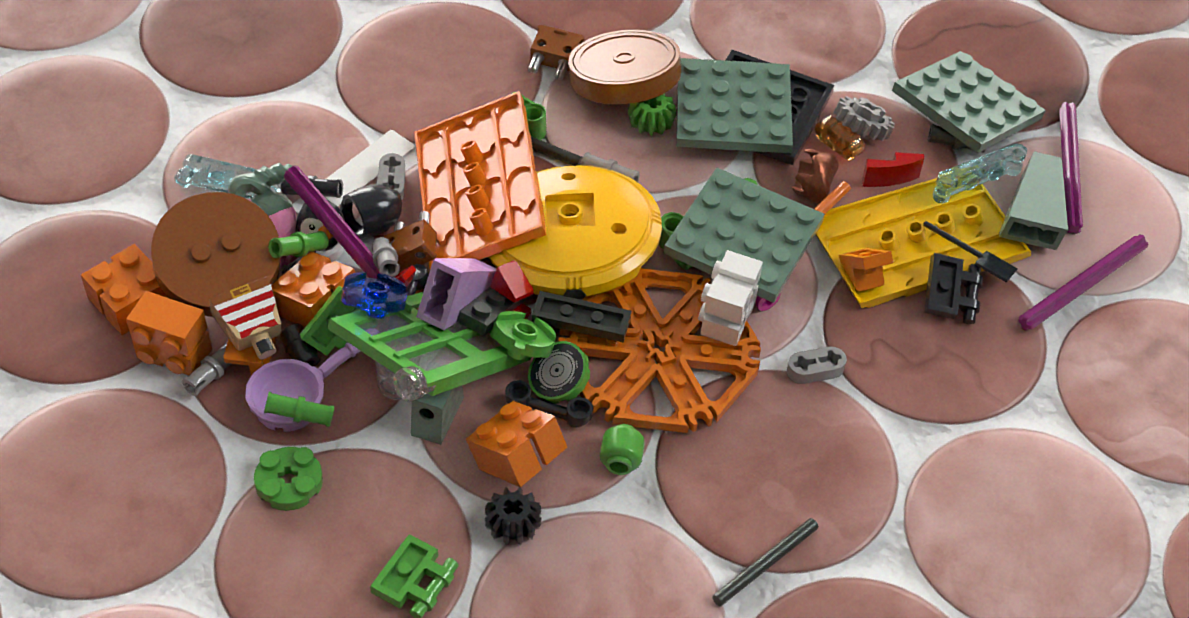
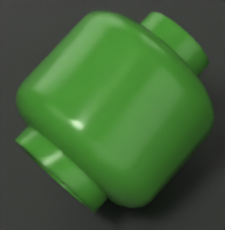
(622, 449)

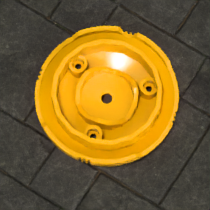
(598, 247)

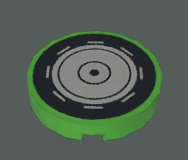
(561, 374)

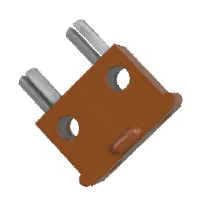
(553, 49)
(414, 242)

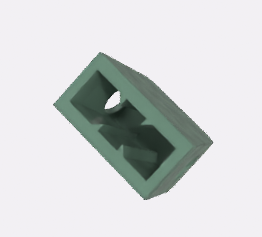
(444, 408)

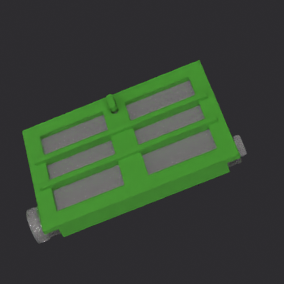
(421, 353)

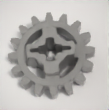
(864, 118)

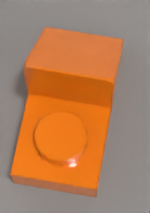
(866, 267)

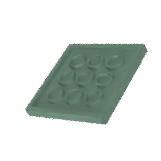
(968, 101)
(734, 106)
(747, 221)

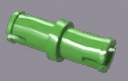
(298, 244)
(299, 409)

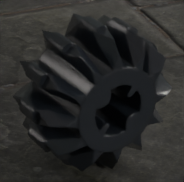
(513, 515)

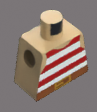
(249, 316)

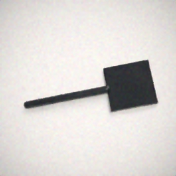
(986, 260)

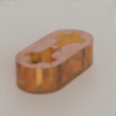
(839, 138)

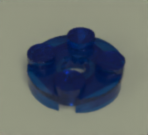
(374, 295)

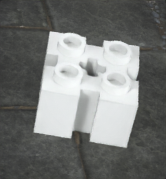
(729, 297)

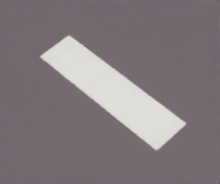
(365, 165)

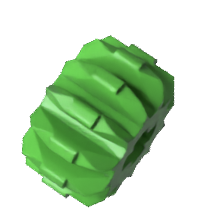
(653, 114)

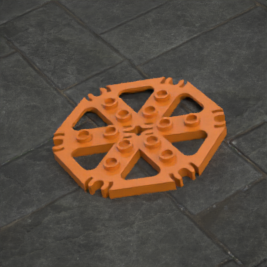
(673, 368)

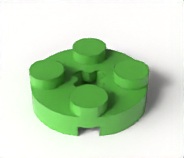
(523, 336)
(288, 461)

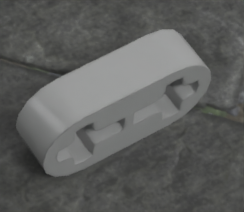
(396, 178)
(816, 365)

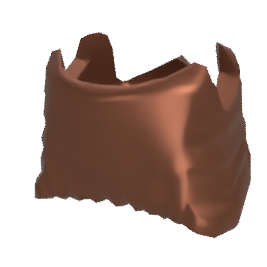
(815, 175)

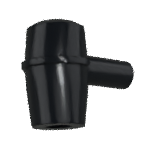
(297, 347)

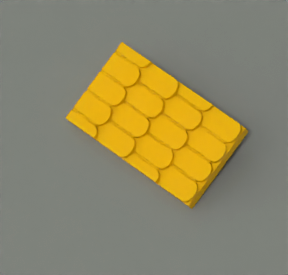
(896, 225)

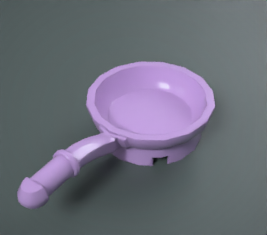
(291, 379)

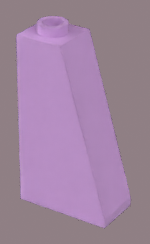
(452, 287)

